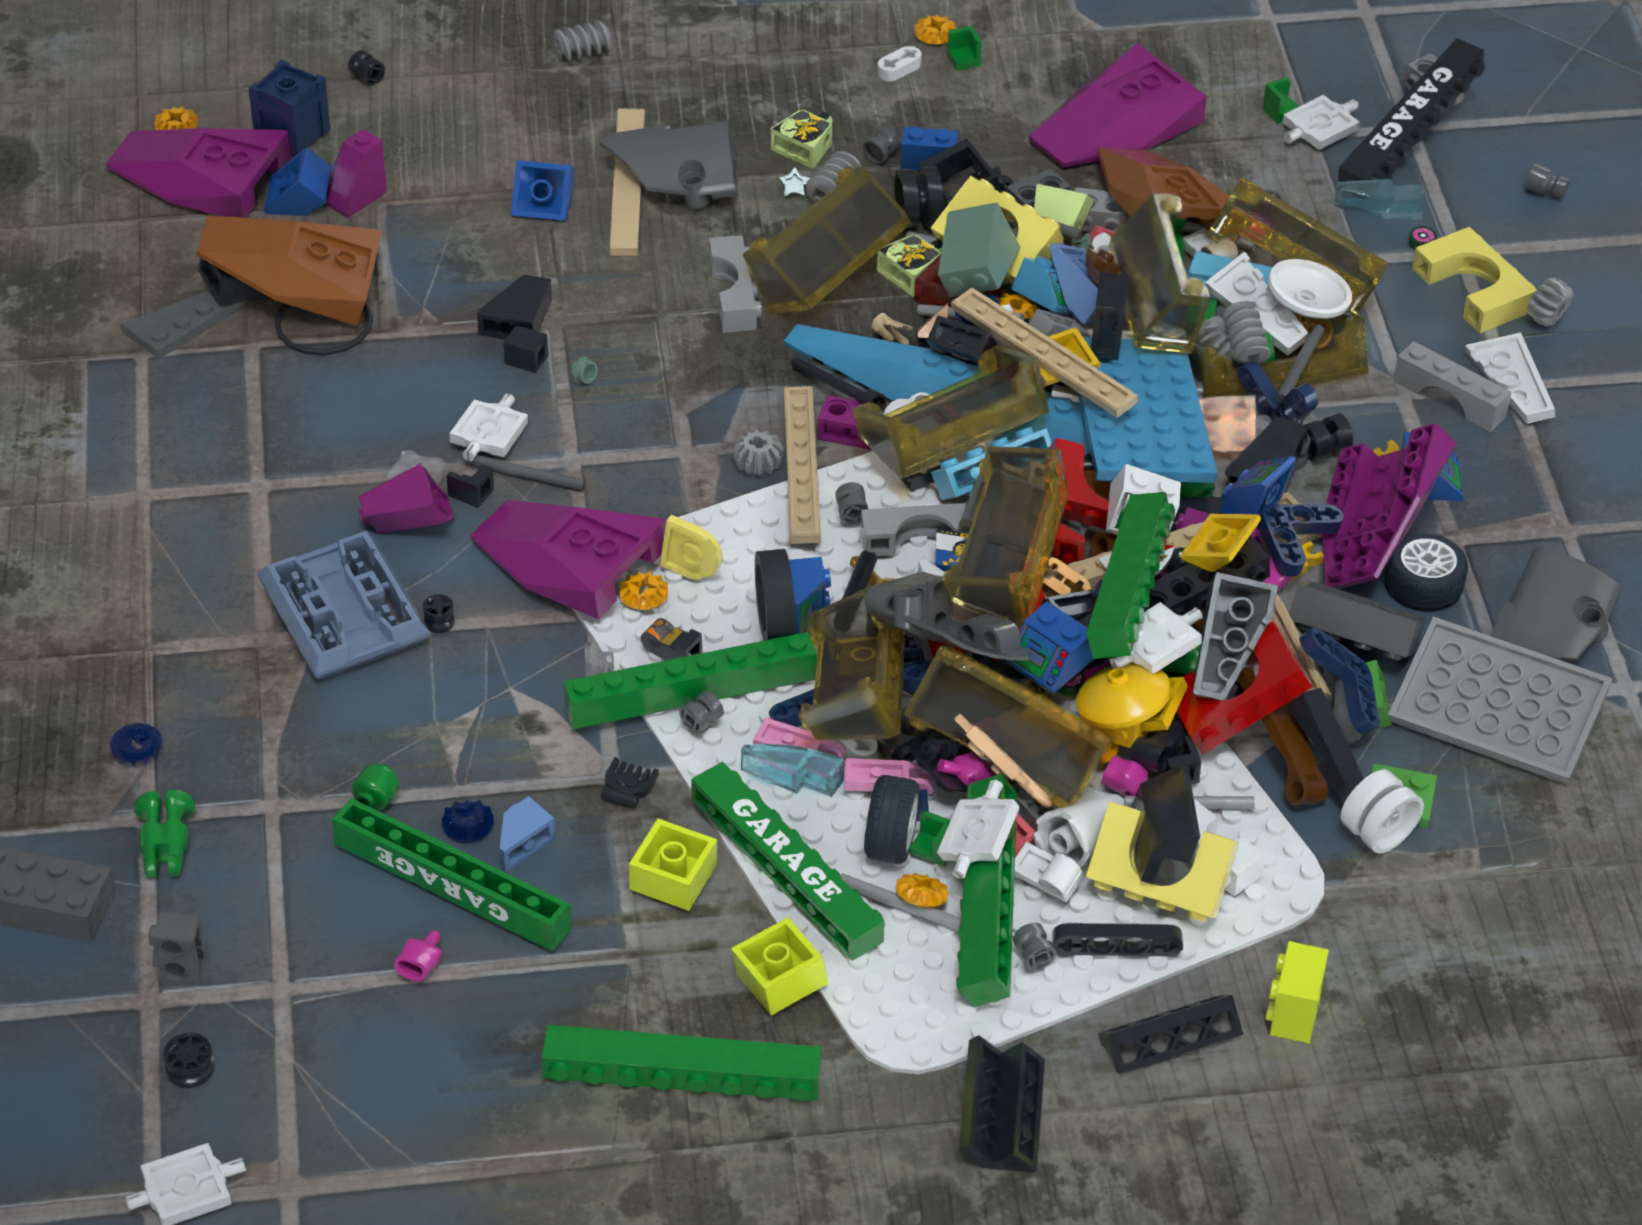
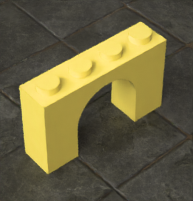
(1034, 231)
(1469, 254)
(1197, 892)

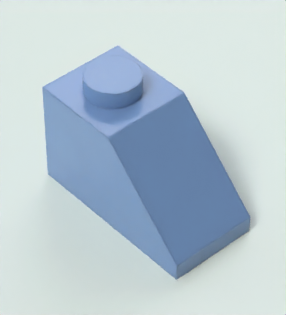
(524, 832)

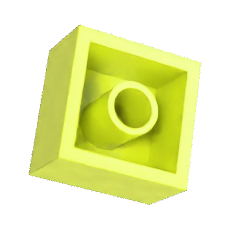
(673, 864)
(779, 966)
(1296, 991)

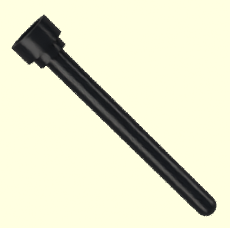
(850, 390)

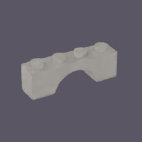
(737, 304)
(1481, 399)
(888, 528)

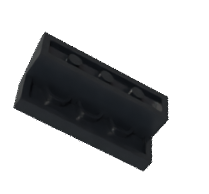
(1169, 823)
(1002, 1106)

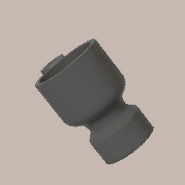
(1542, 180)

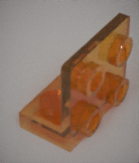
(1229, 422)

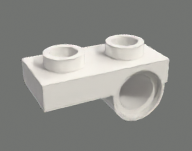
(1198, 242)
(1050, 873)

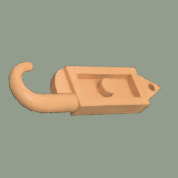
(983, 744)

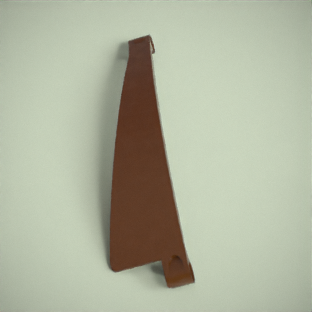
(1304, 781)

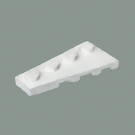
(1511, 366)

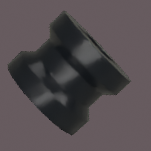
(438, 613)

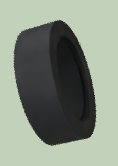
(774, 594)

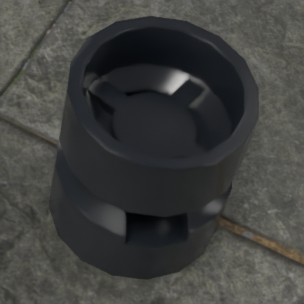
(1328, 436)

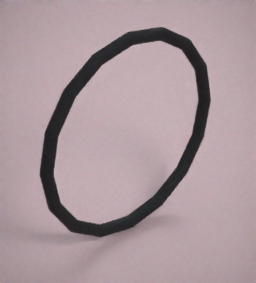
(322, 351)

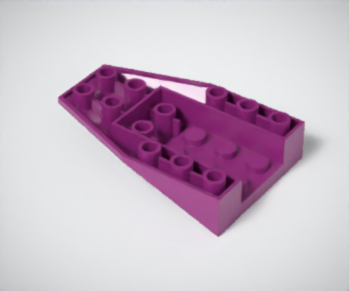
(1124, 106)
(202, 166)
(1379, 503)
(569, 550)

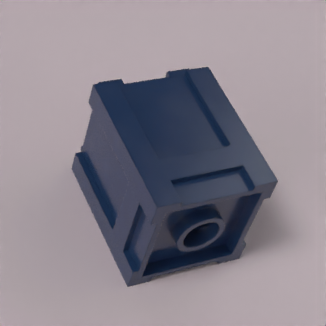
(291, 102)

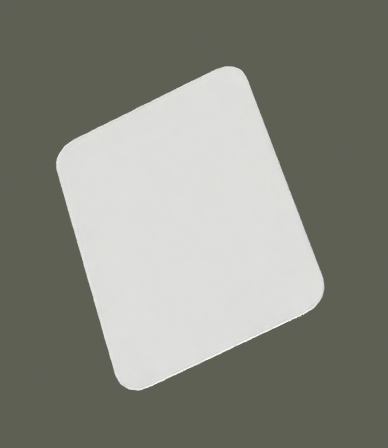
(903, 995)

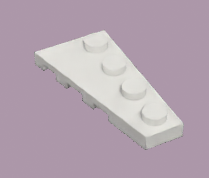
(1243, 282)

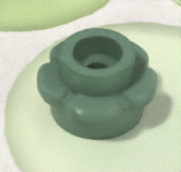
(584, 370)

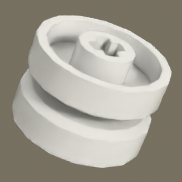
(1382, 811)

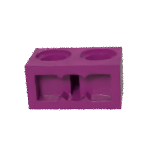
(838, 422)

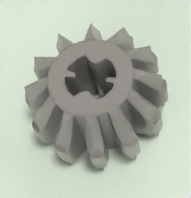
(1550, 301)
(1214, 333)
(757, 453)

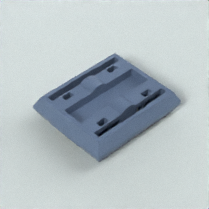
(341, 608)

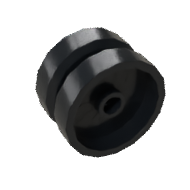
(919, 195)

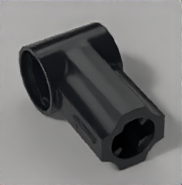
(1155, 750)

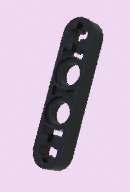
(1156, 939)

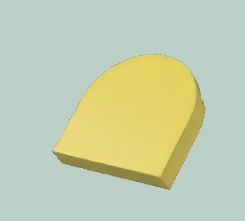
(690, 550)

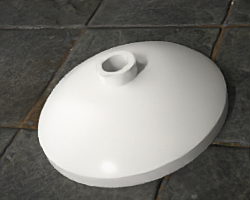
(1309, 288)

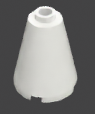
(1072, 829)

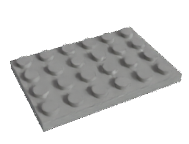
(1500, 700)

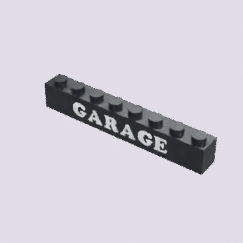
(1414, 113)

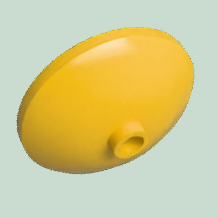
(1122, 696)

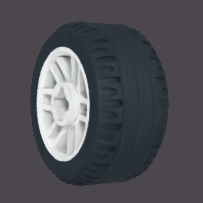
(1427, 572)
(891, 819)

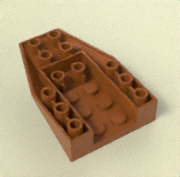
(1138, 173)
(296, 261)

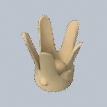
(884, 326)

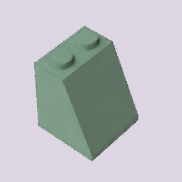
(976, 249)

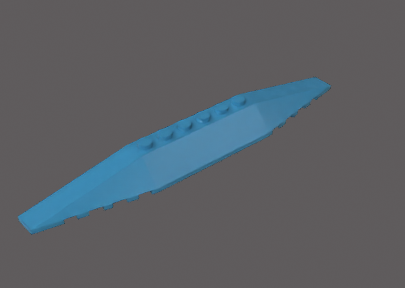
(907, 370)

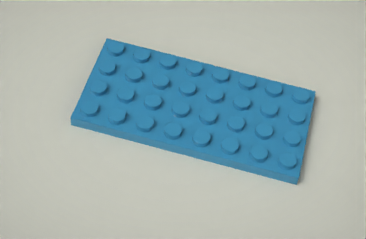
(1161, 431)

